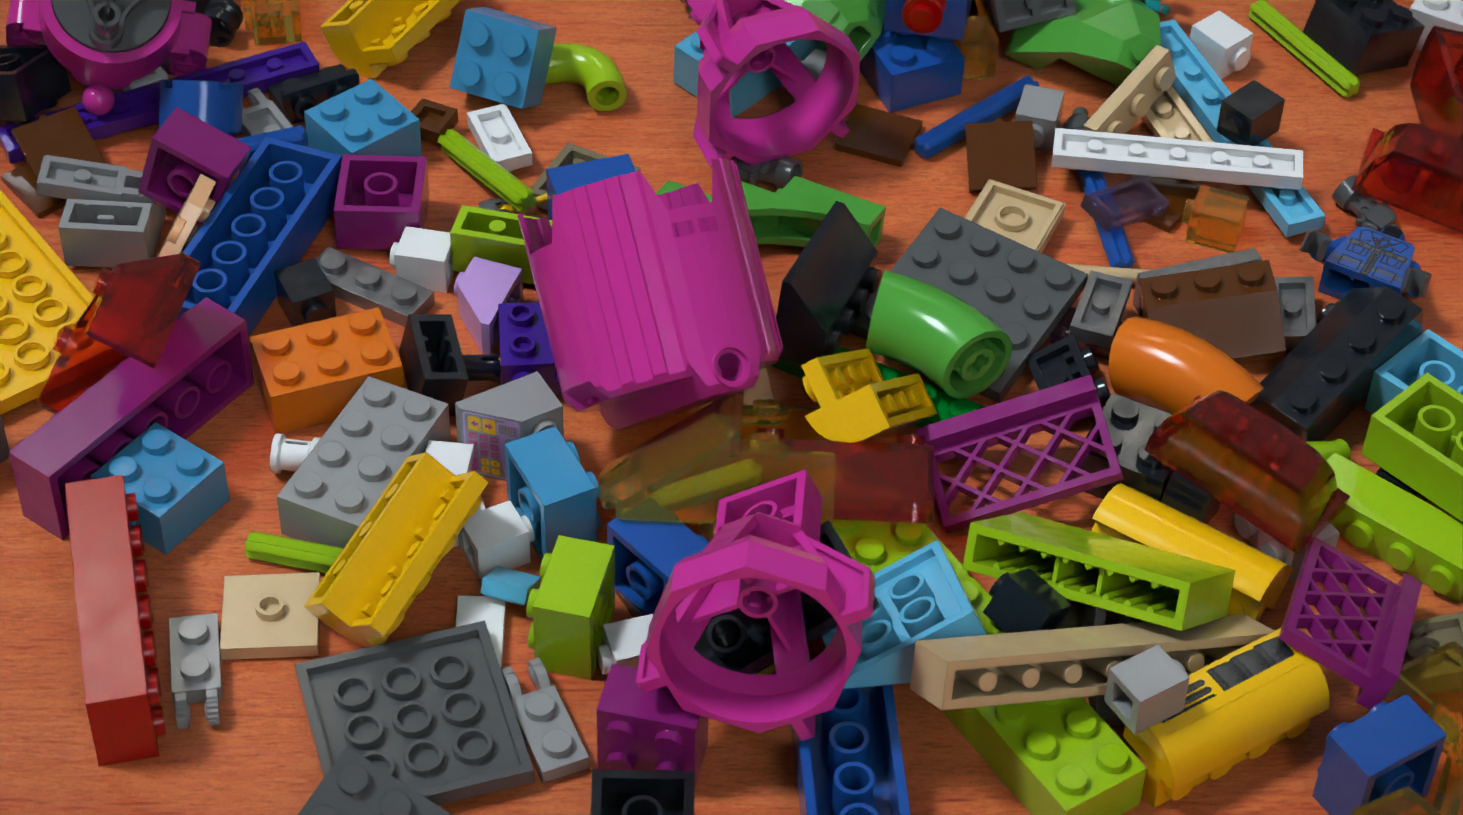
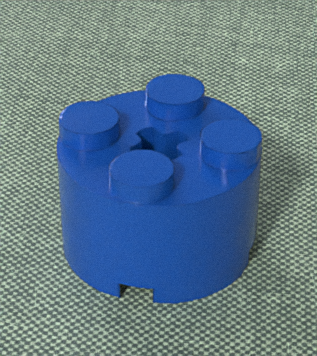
(209, 100)

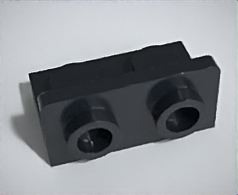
(309, 90)
(1066, 362)

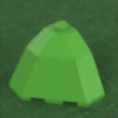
(1100, 38)

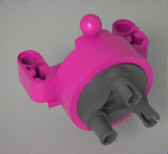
(112, 40)

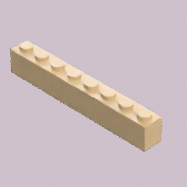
(1060, 661)

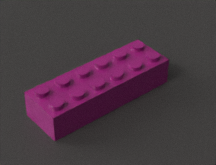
(195, 378)

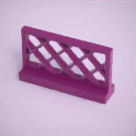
(1044, 410)
(1383, 632)

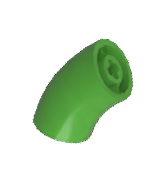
(937, 335)

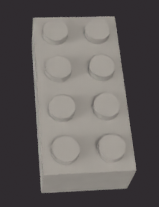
(358, 460)

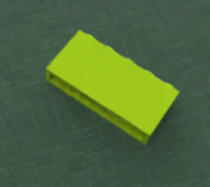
(1102, 570)

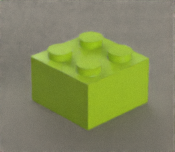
(572, 605)

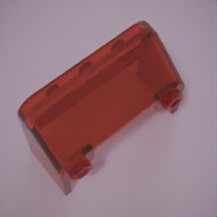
(124, 319)
(877, 478)

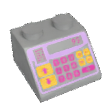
(504, 416)

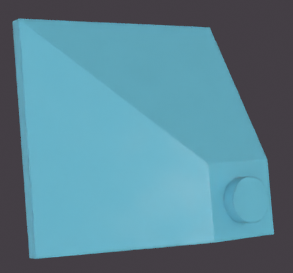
(916, 602)

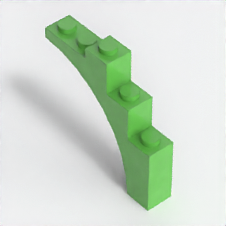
(798, 209)

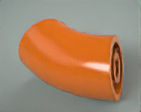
(1172, 367)

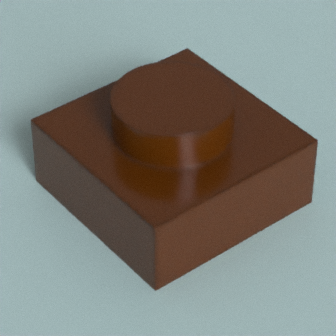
(434, 119)

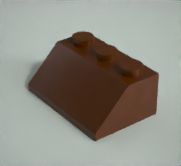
(1224, 305)

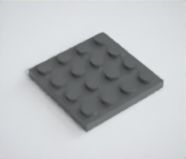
(997, 276)
(422, 712)

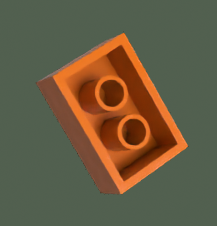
(319, 366)

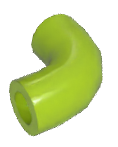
(590, 69)

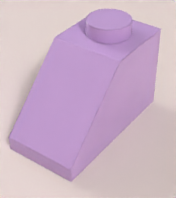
(480, 292)

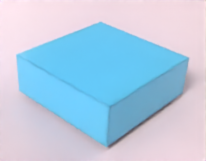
(509, 585)

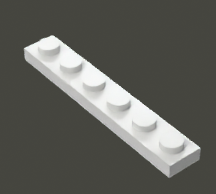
(1178, 158)

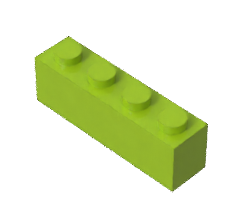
(489, 236)
(1400, 528)

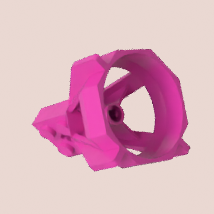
(753, 38)
(760, 562)

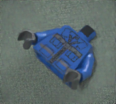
(1366, 261)

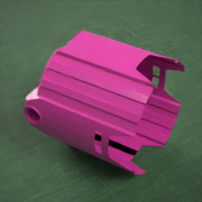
(652, 296)

